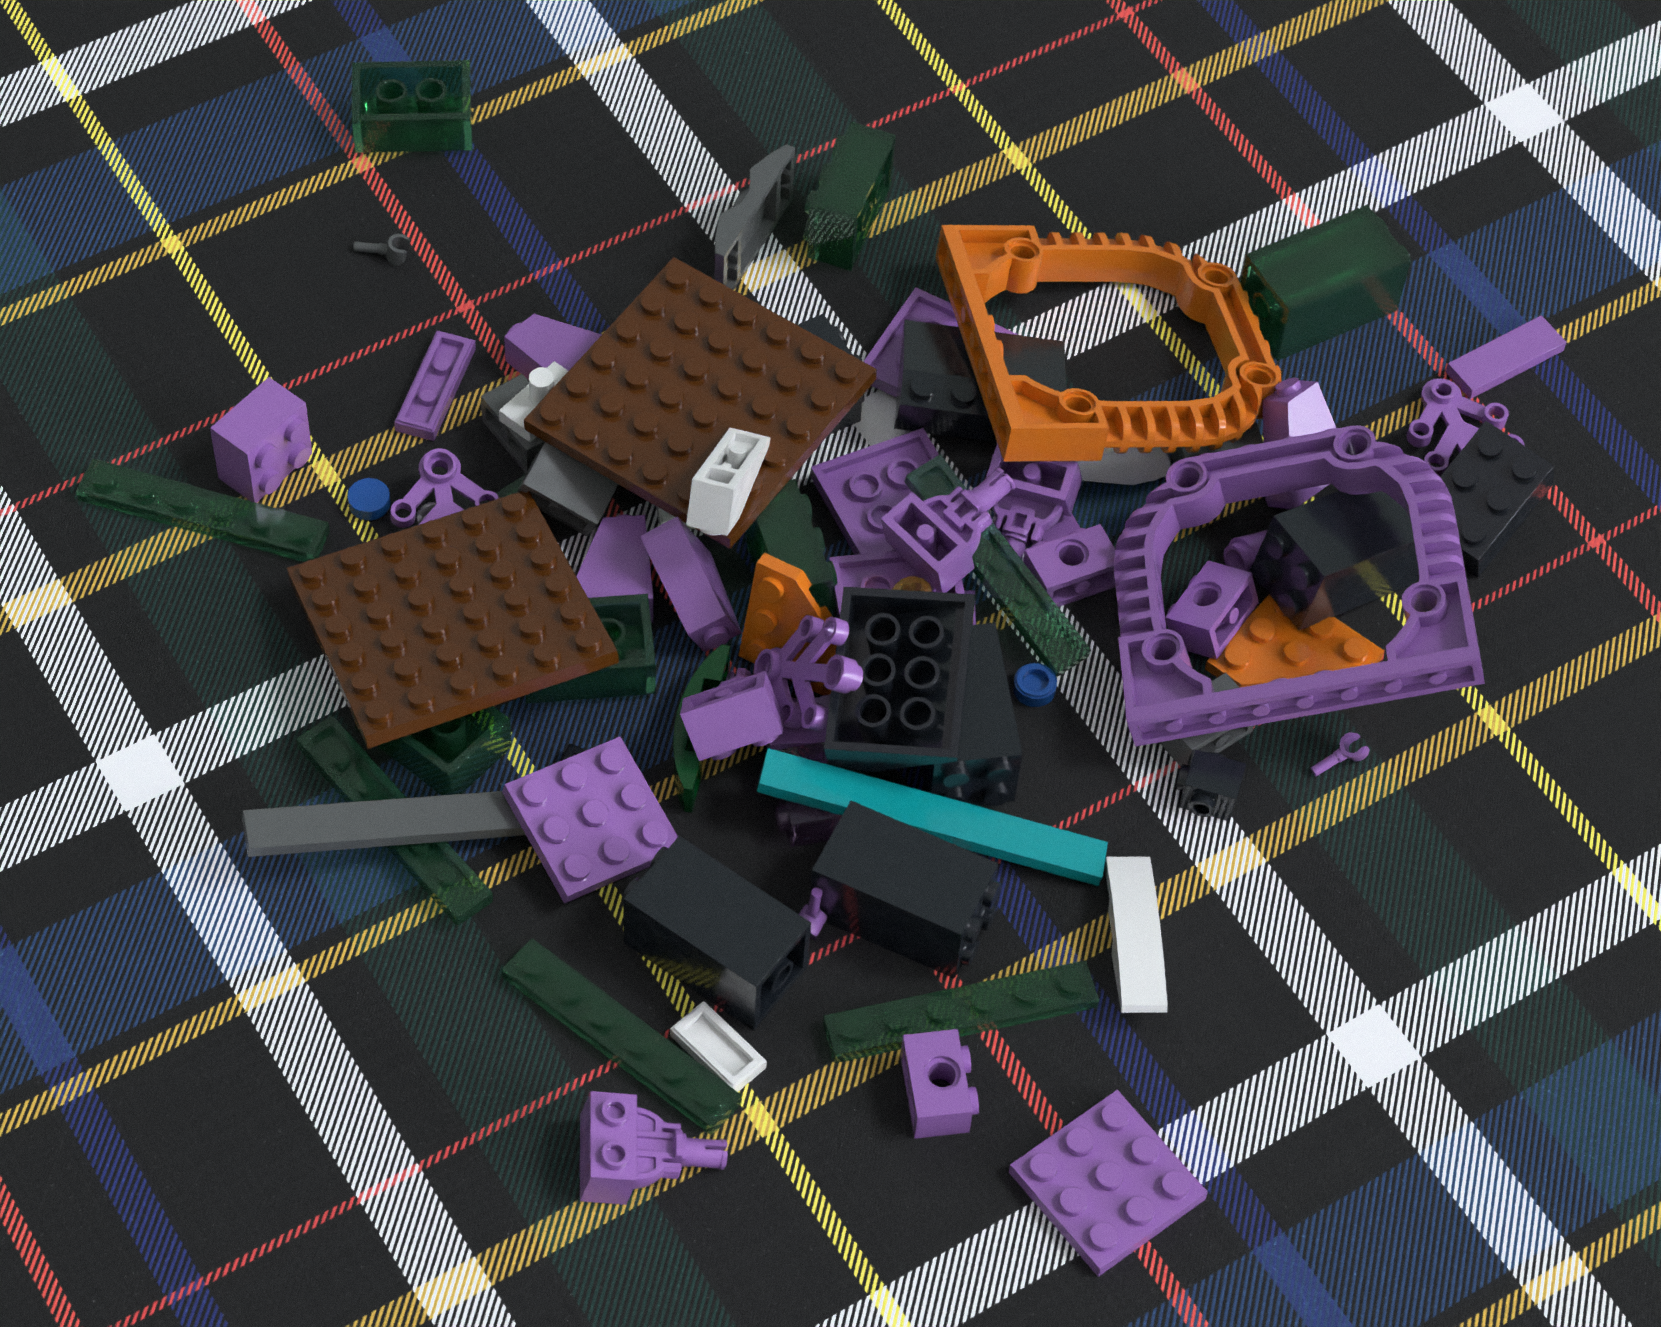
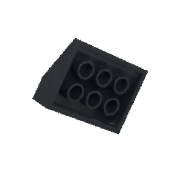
(940, 387)
(912, 682)

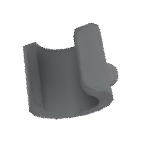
(394, 251)

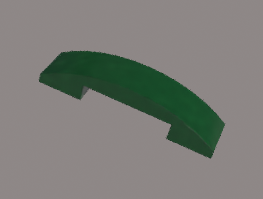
(685, 762)

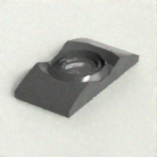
(753, 215)

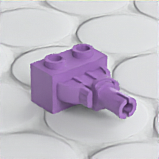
(1038, 501)
(944, 529)
(732, 715)
(634, 1148)

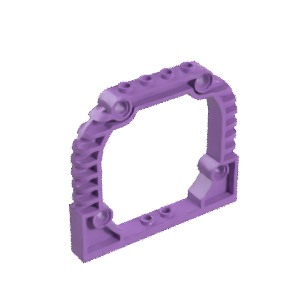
(1427, 656)

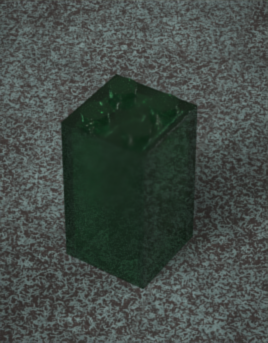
(1325, 281)

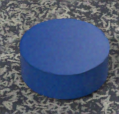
(368, 499)
(1035, 685)

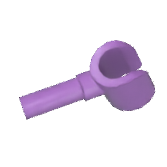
(1341, 754)
(813, 913)

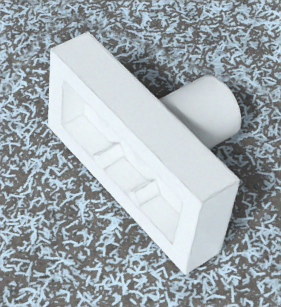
(540, 384)

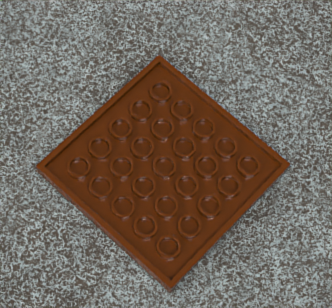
(683, 372)
(450, 617)

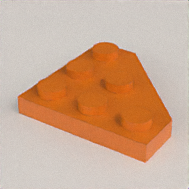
(775, 610)
(1273, 648)

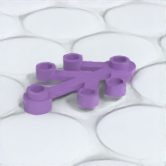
(1445, 400)
(442, 489)
(839, 673)

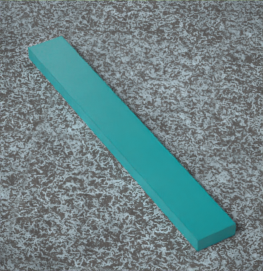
(948, 819)

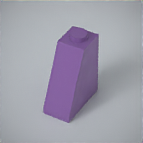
(542, 341)
(1294, 410)
(618, 560)
(692, 583)

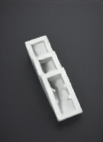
(1136, 935)

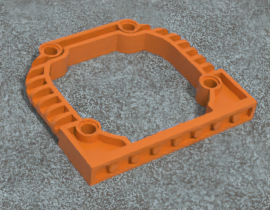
(1073, 424)

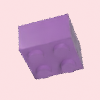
(261, 440)

